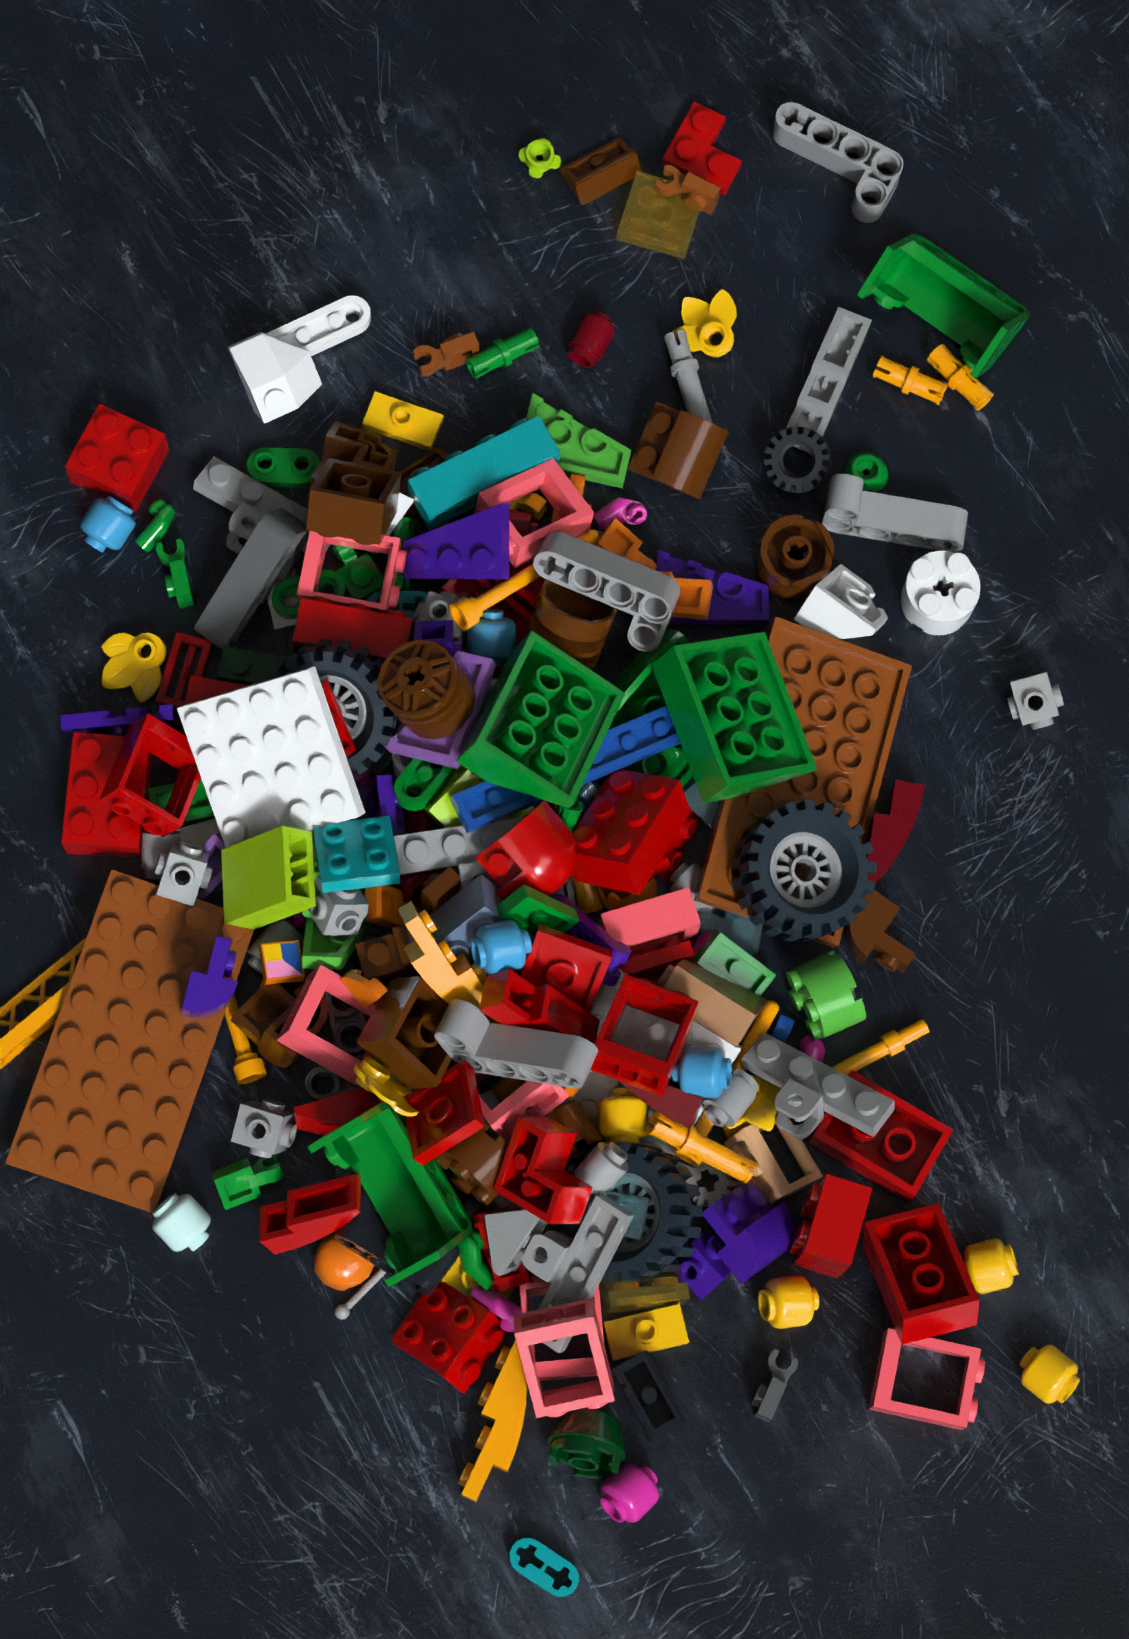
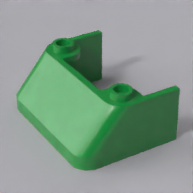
(948, 297)
(410, 1198)

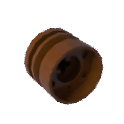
(571, 622)
(426, 689)

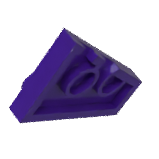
(462, 549)
(733, 598)
(115, 723)

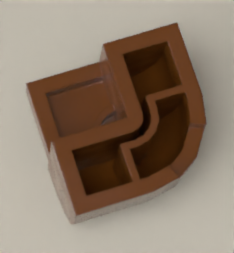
(355, 446)
(265, 1015)

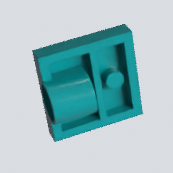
(356, 854)

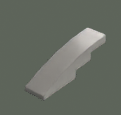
(830, 372)

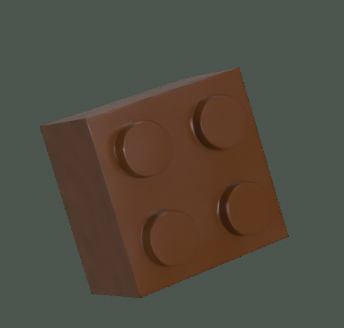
(353, 501)
(403, 1033)

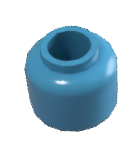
(107, 524)
(492, 636)
(500, 947)
(703, 1071)

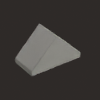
(509, 1236)

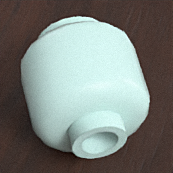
(181, 1222)

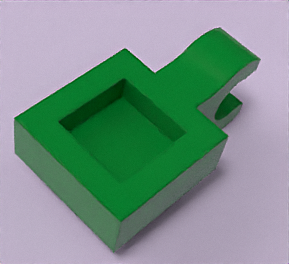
(359, 574)
(178, 581)
(241, 1182)

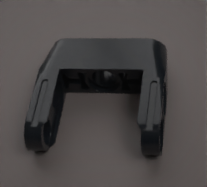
(368, 1235)

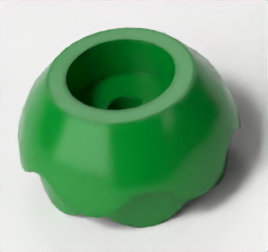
(873, 464)

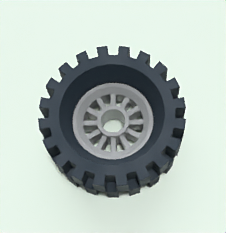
(360, 676)
(839, 854)
(672, 1219)

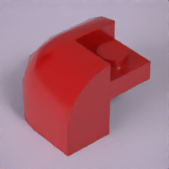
(532, 853)

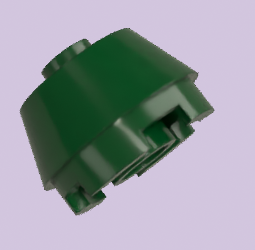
(587, 1442)

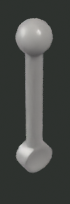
(343, 1310)

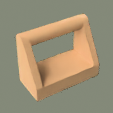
(767, 1173)

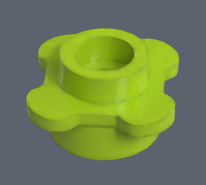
(536, 148)

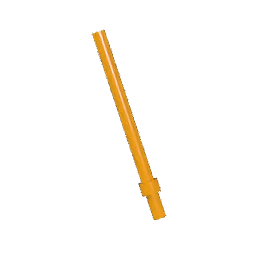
(890, 1044)

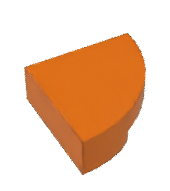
(362, 989)

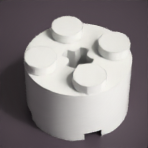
(928, 608)

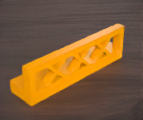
(44, 1017)

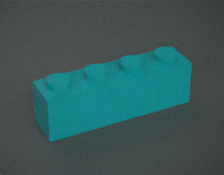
(455, 484)

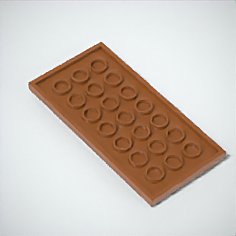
(849, 715)
(121, 1052)

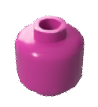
(629, 1493)

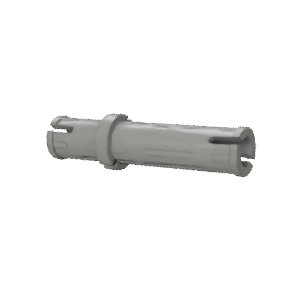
(685, 371)

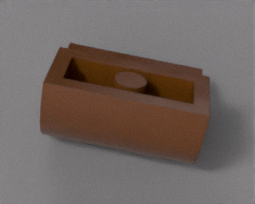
(678, 450)

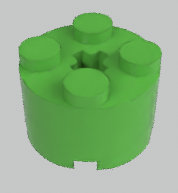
(826, 995)

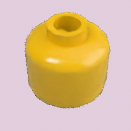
(623, 1117)
(990, 1265)
(788, 1301)
(1049, 1374)

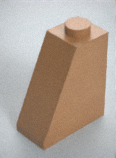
(722, 1005)

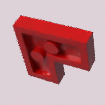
(693, 149)

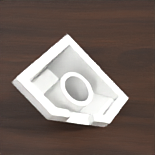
(274, 374)
(842, 607)

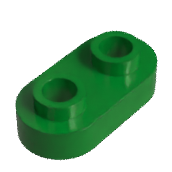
(283, 470)
(289, 588)
(422, 778)

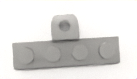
(245, 498)
(448, 848)
(812, 1088)
(580, 1262)

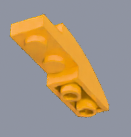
(437, 964)
(506, 1407)

